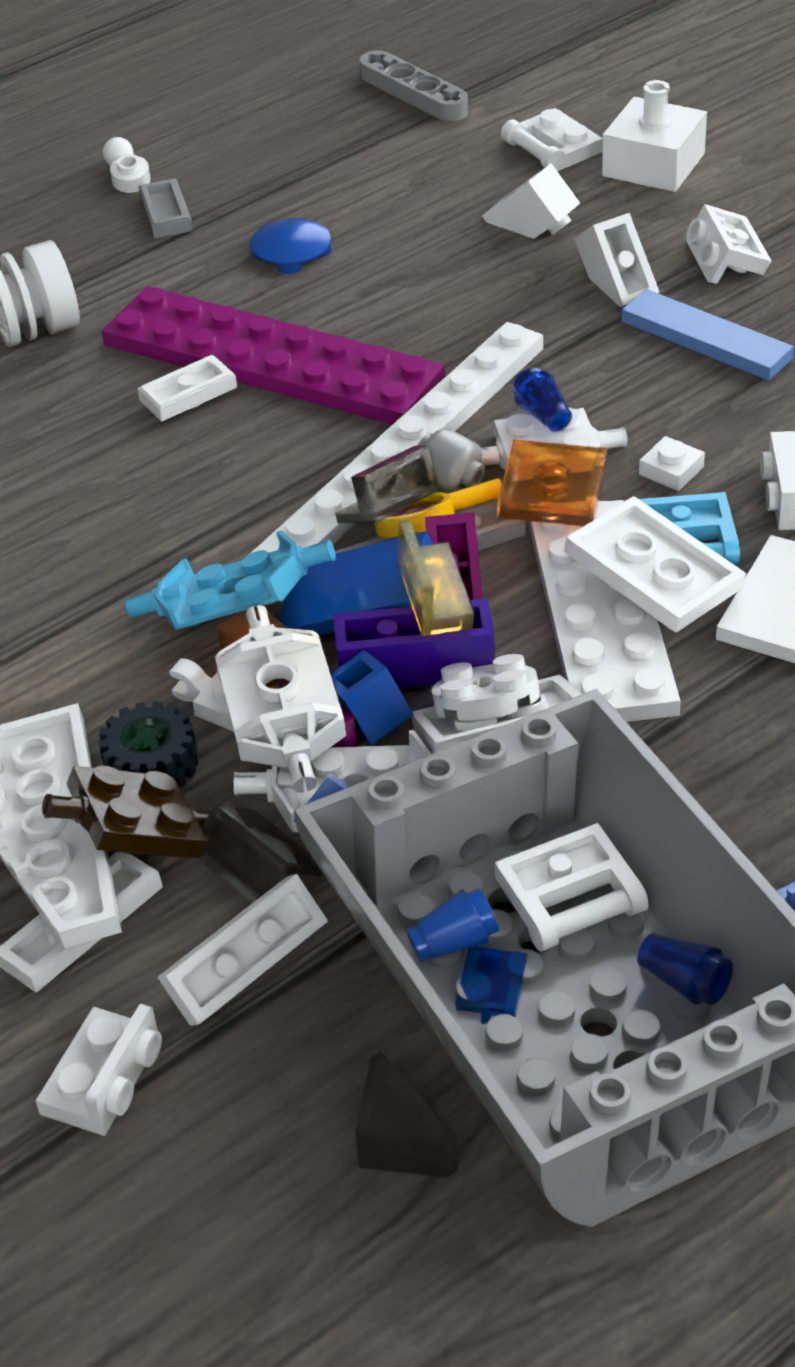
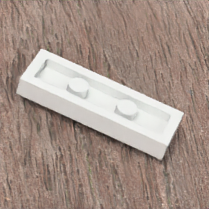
(242, 950)
(38, 956)

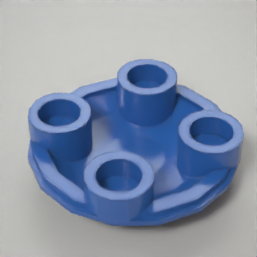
(290, 243)

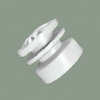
(34, 292)

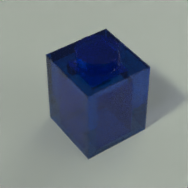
(492, 982)

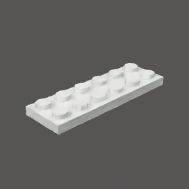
(602, 634)

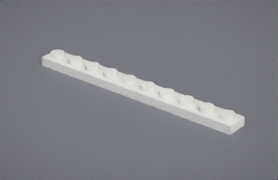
(443, 407)

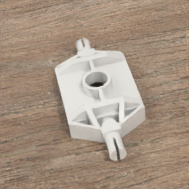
(285, 723)
(347, 763)

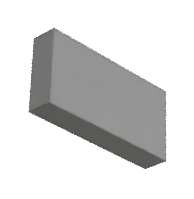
(165, 208)

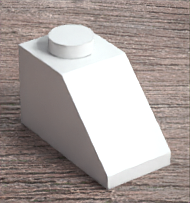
(535, 205)
(616, 259)

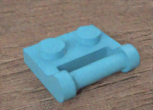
(704, 518)

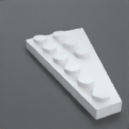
(53, 856)

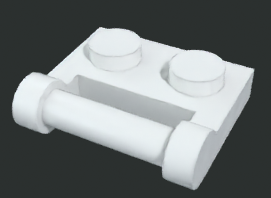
(553, 138)
(563, 871)

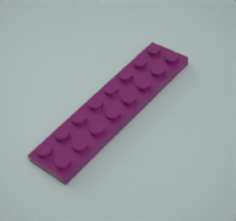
(275, 354)

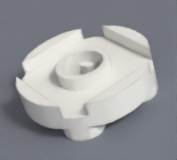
(486, 689)

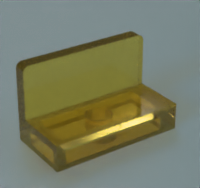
(433, 584)

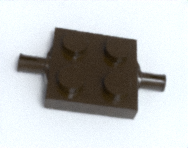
(131, 812)

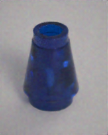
(541, 398)
(687, 967)

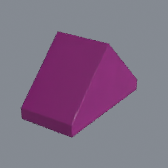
(461, 535)

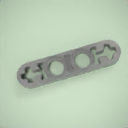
(414, 86)

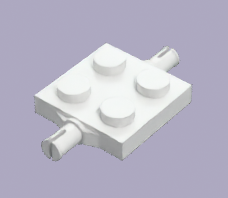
(530, 429)

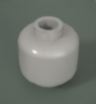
(454, 460)

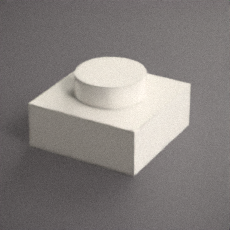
(671, 463)

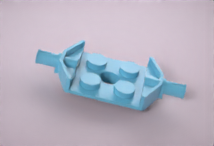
(223, 590)

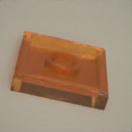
(552, 483)

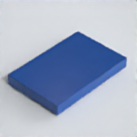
(354, 582)

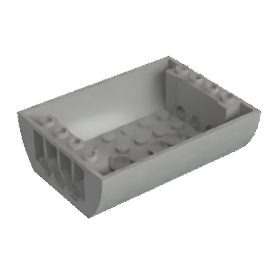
(674, 1079)

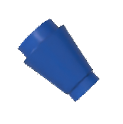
(454, 926)

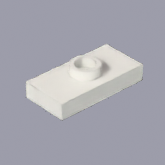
(187, 387)

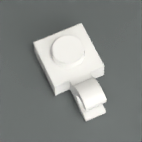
(203, 691)

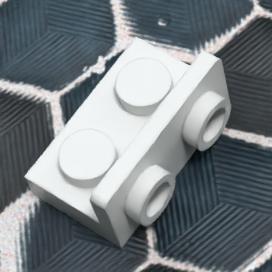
(725, 240)
(100, 1069)

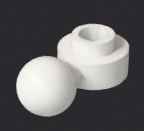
(125, 168)

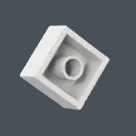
(654, 140)

